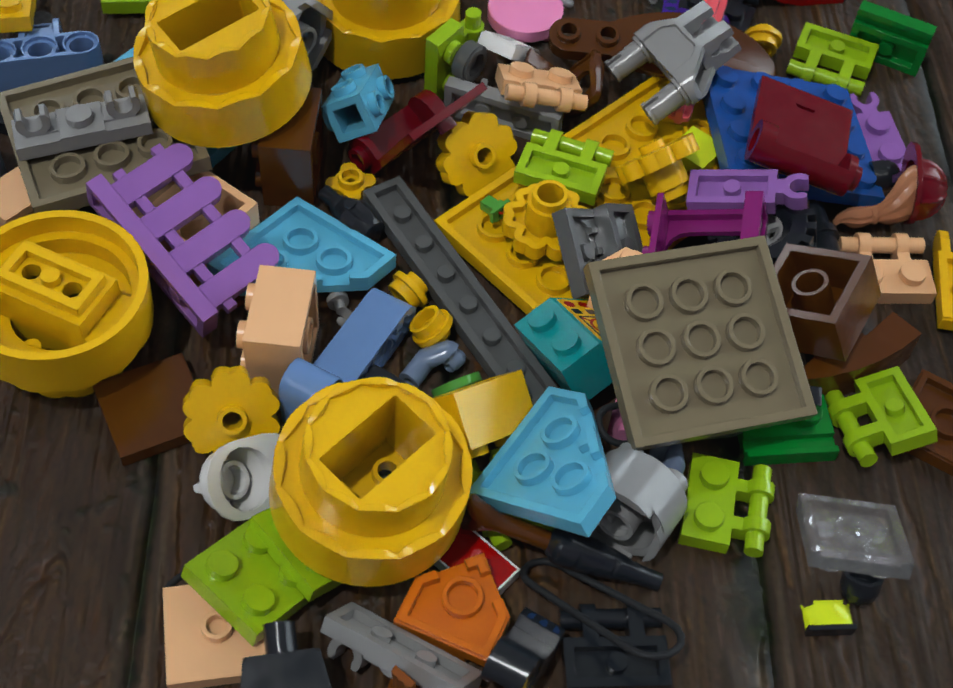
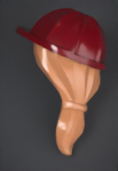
(915, 196)

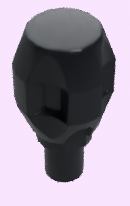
(353, 213)

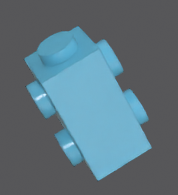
(358, 102)

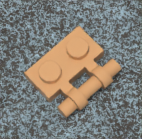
(541, 87)
(899, 277)

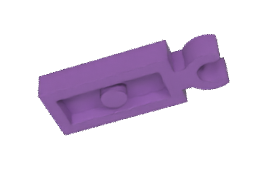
(879, 131)
(727, 188)

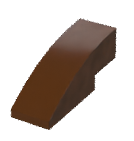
(879, 350)

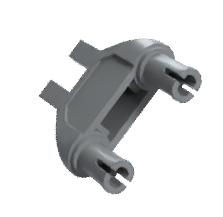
(683, 52)

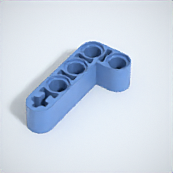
(363, 340)

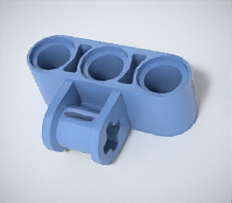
(46, 54)

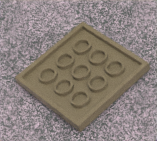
(61, 178)
(698, 342)

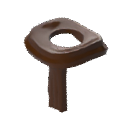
(590, 64)

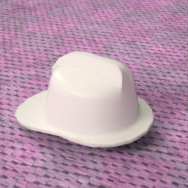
(238, 477)

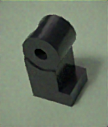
(523, 652)

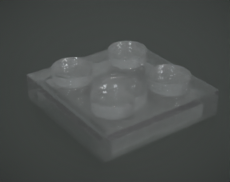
(853, 536)

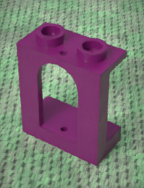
(667, 225)

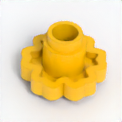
(475, 152)
(661, 166)
(530, 218)
(230, 390)

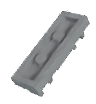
(520, 119)
(80, 125)
(388, 645)

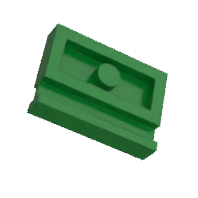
(900, 37)
(791, 442)

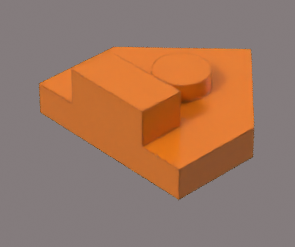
(456, 610)

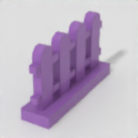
(188, 257)

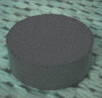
(469, 61)

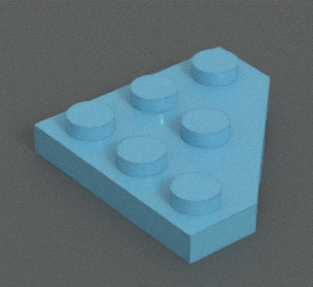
(318, 243)
(552, 467)

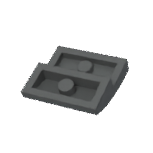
(593, 236)

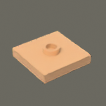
(200, 643)

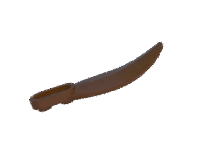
(589, 35)

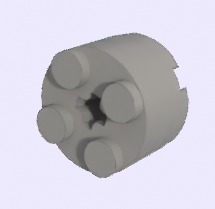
(646, 503)

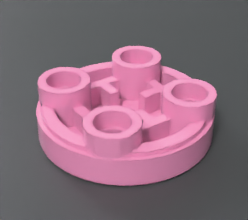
(524, 18)

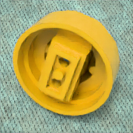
(385, 32)
(221, 69)
(70, 302)
(336, 505)

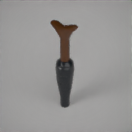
(562, 547)

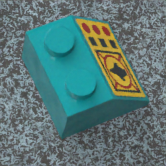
(567, 344)

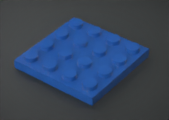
(730, 111)

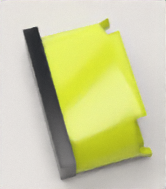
(827, 618)

